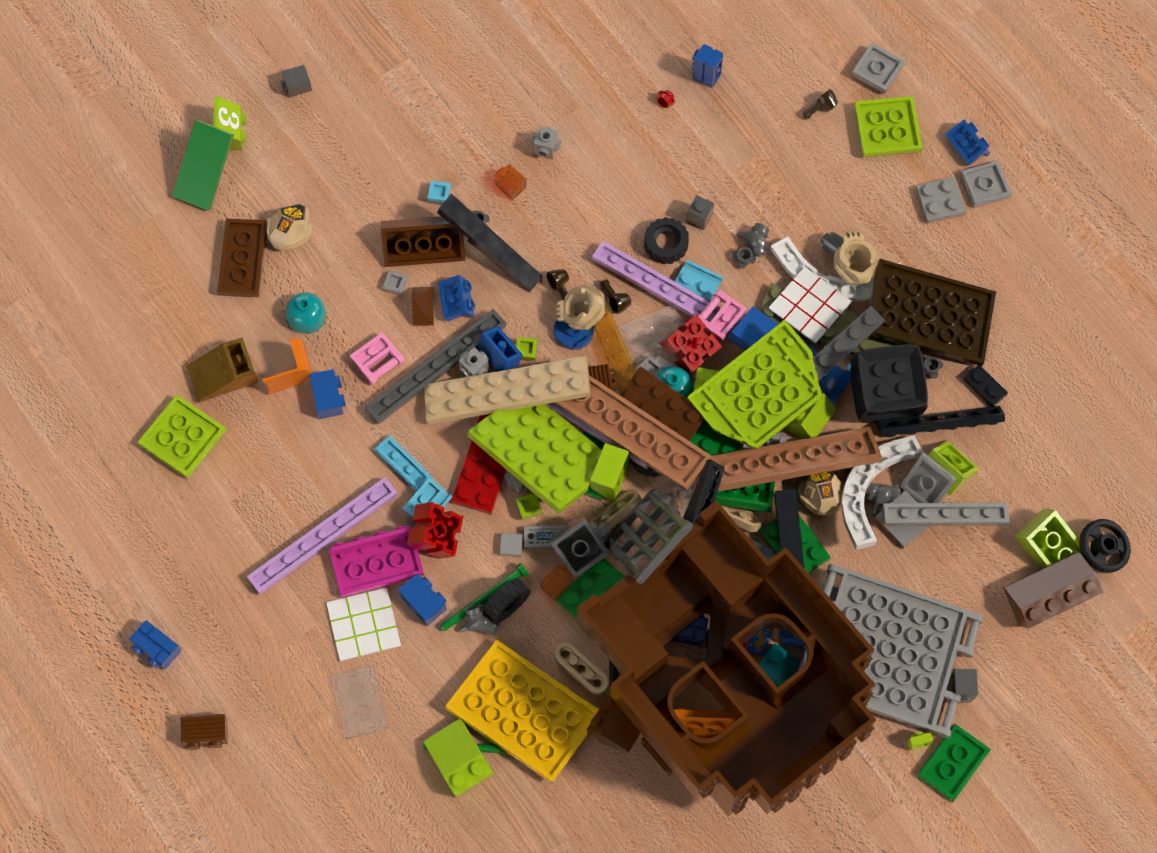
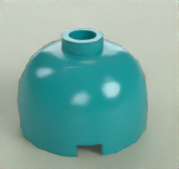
(305, 313)
(677, 379)

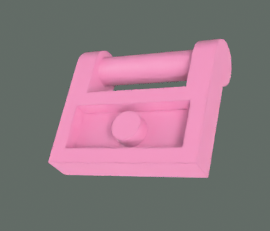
(725, 318)
(374, 352)

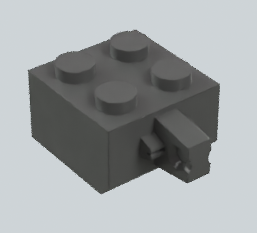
(581, 545)

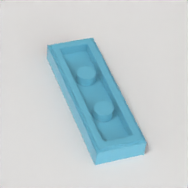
(402, 462)

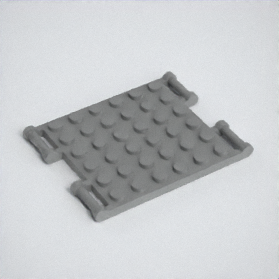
(912, 644)

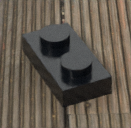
(985, 386)

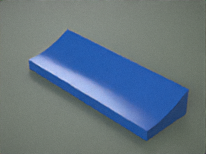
(756, 325)

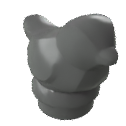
(756, 238)
(881, 494)
(479, 621)

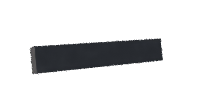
(488, 242)
(705, 490)
(789, 523)

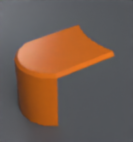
(295, 376)

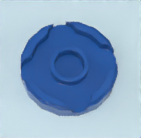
(571, 338)

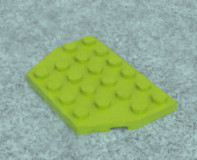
(760, 389)
(539, 452)

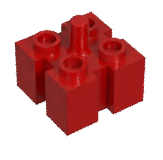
(690, 344)
(435, 530)

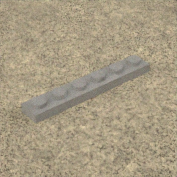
(945, 514)

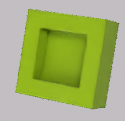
(527, 347)
(529, 506)
(919, 740)

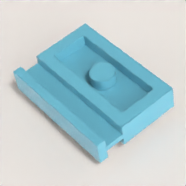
(699, 280)
(428, 492)

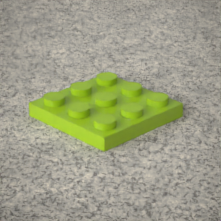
(888, 126)
(182, 436)

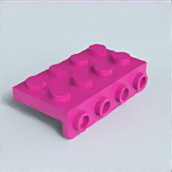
(375, 561)

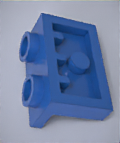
(967, 142)
(456, 298)

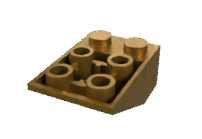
(222, 370)

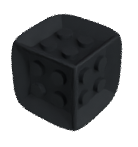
(888, 383)

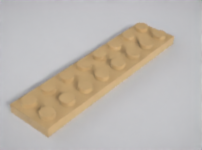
(507, 390)

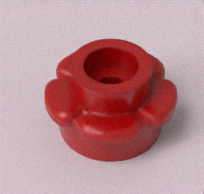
(665, 98)

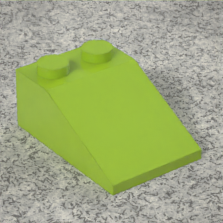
(1048, 538)
(458, 758)

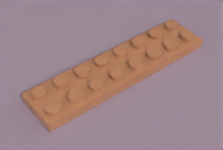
(639, 434)
(798, 458)

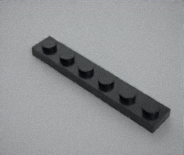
(944, 420)

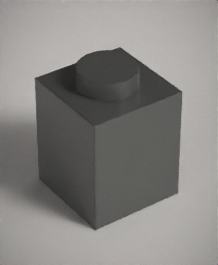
(296, 81)
(700, 212)
(965, 684)

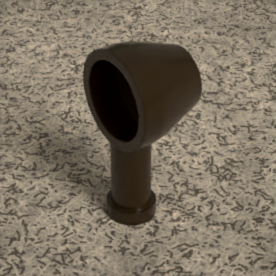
(826, 101)
(557, 280)
(618, 301)

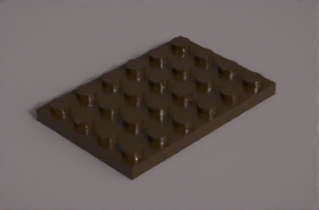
(932, 312)

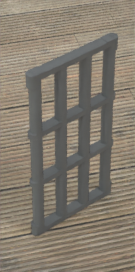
(659, 532)

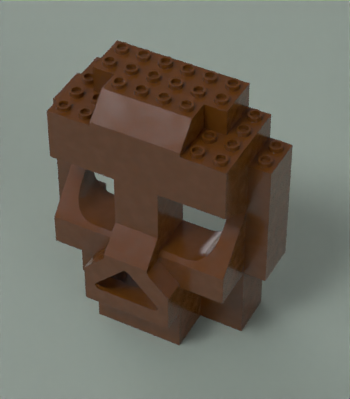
(779, 733)

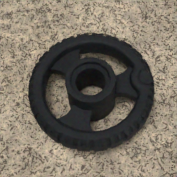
(1113, 544)

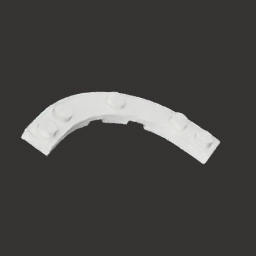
(794, 262)
(858, 482)

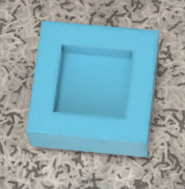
(439, 191)

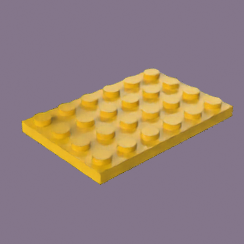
(523, 711)

